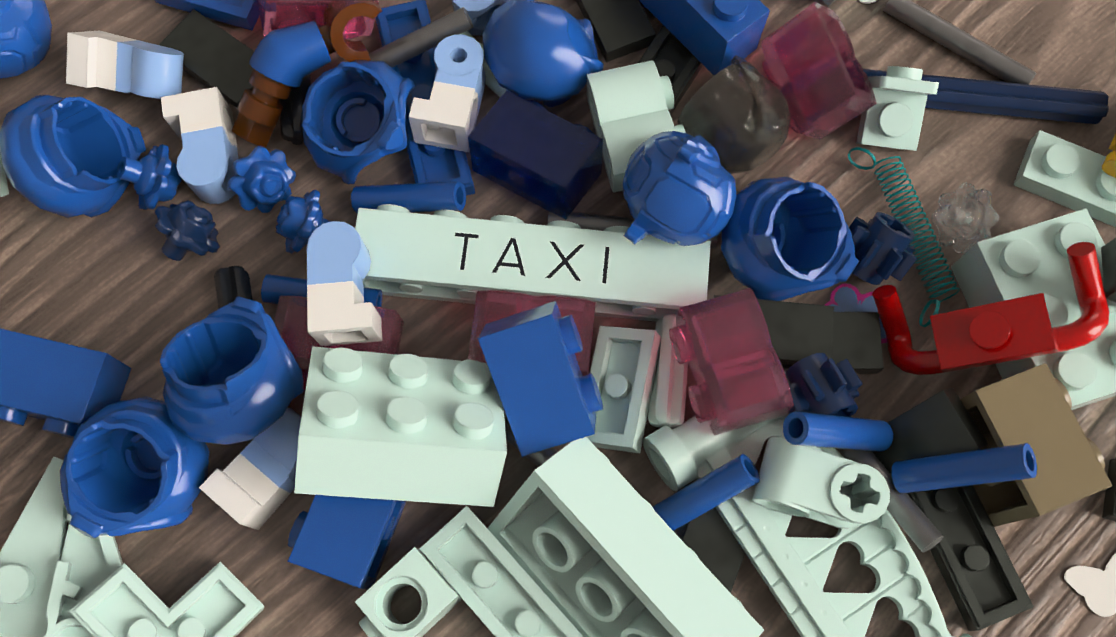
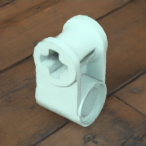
(809, 485)

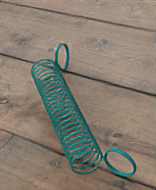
(935, 301)

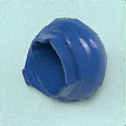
(539, 51)
(365, 101)
(67, 154)
(787, 239)
(229, 375)
(131, 470)

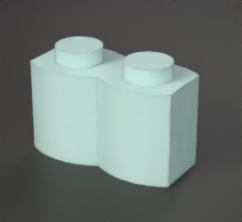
(627, 110)

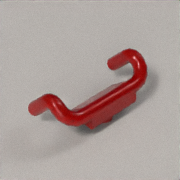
(999, 329)

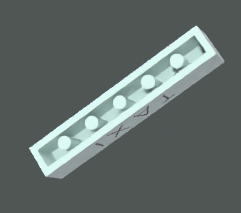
(457, 256)

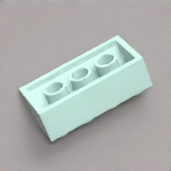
(611, 555)

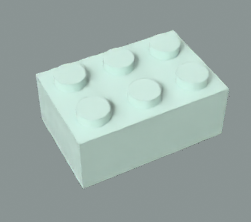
(1035, 263)
(400, 429)

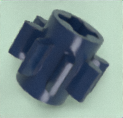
(882, 248)
(823, 386)

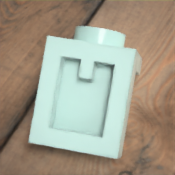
(898, 111)

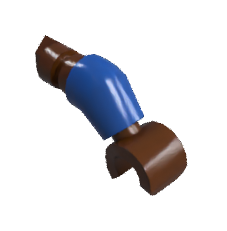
(288, 57)

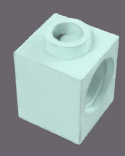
(412, 570)

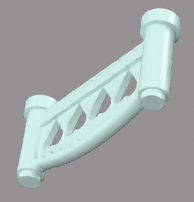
(800, 565)

